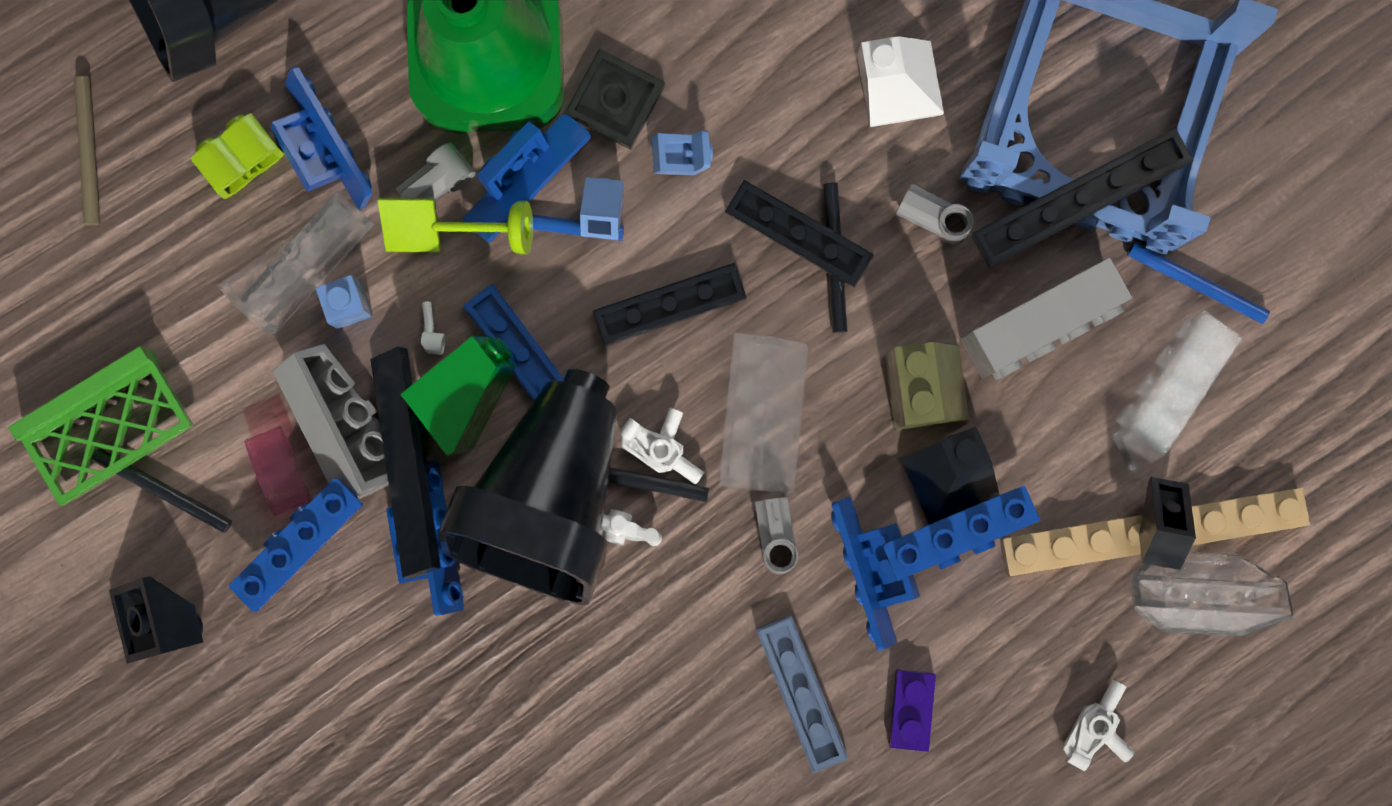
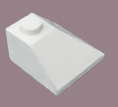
(899, 80)

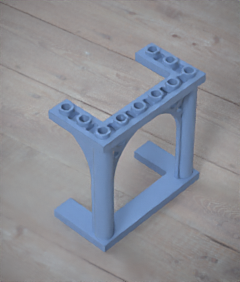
(1169, 216)

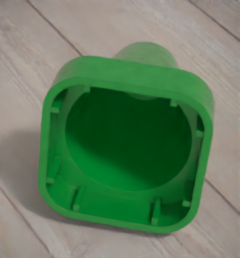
(486, 64)

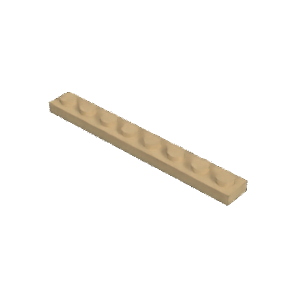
(1121, 536)

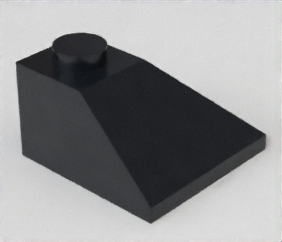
(951, 475)
(153, 619)

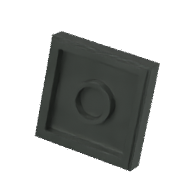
(615, 99)

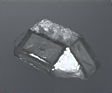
(1210, 596)

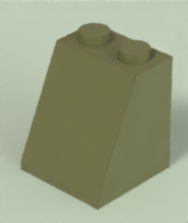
(926, 385)

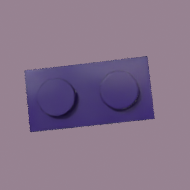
(912, 710)

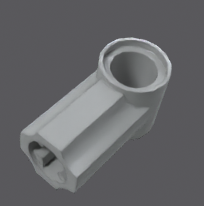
(444, 172)
(930, 213)
(775, 531)

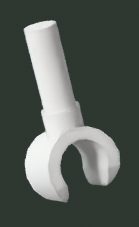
(432, 342)

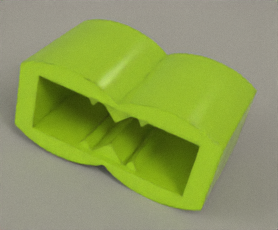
(236, 155)

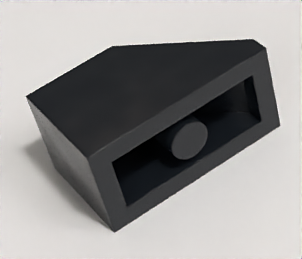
(1166, 524)

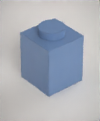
(602, 208)
(344, 302)

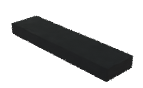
(799, 233)
(669, 304)

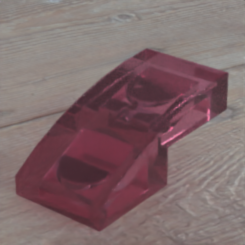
(276, 470)

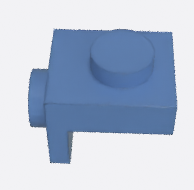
(681, 153)

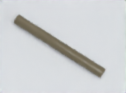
(86, 150)

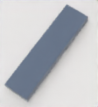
(802, 694)

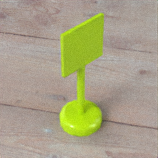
(413, 225)

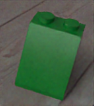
(462, 392)

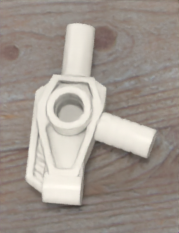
(661, 449)
(618, 527)
(1094, 728)

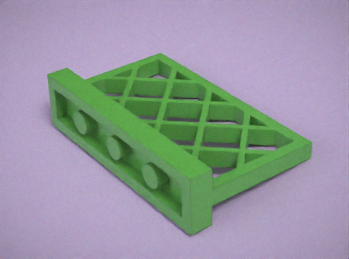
(83, 398)

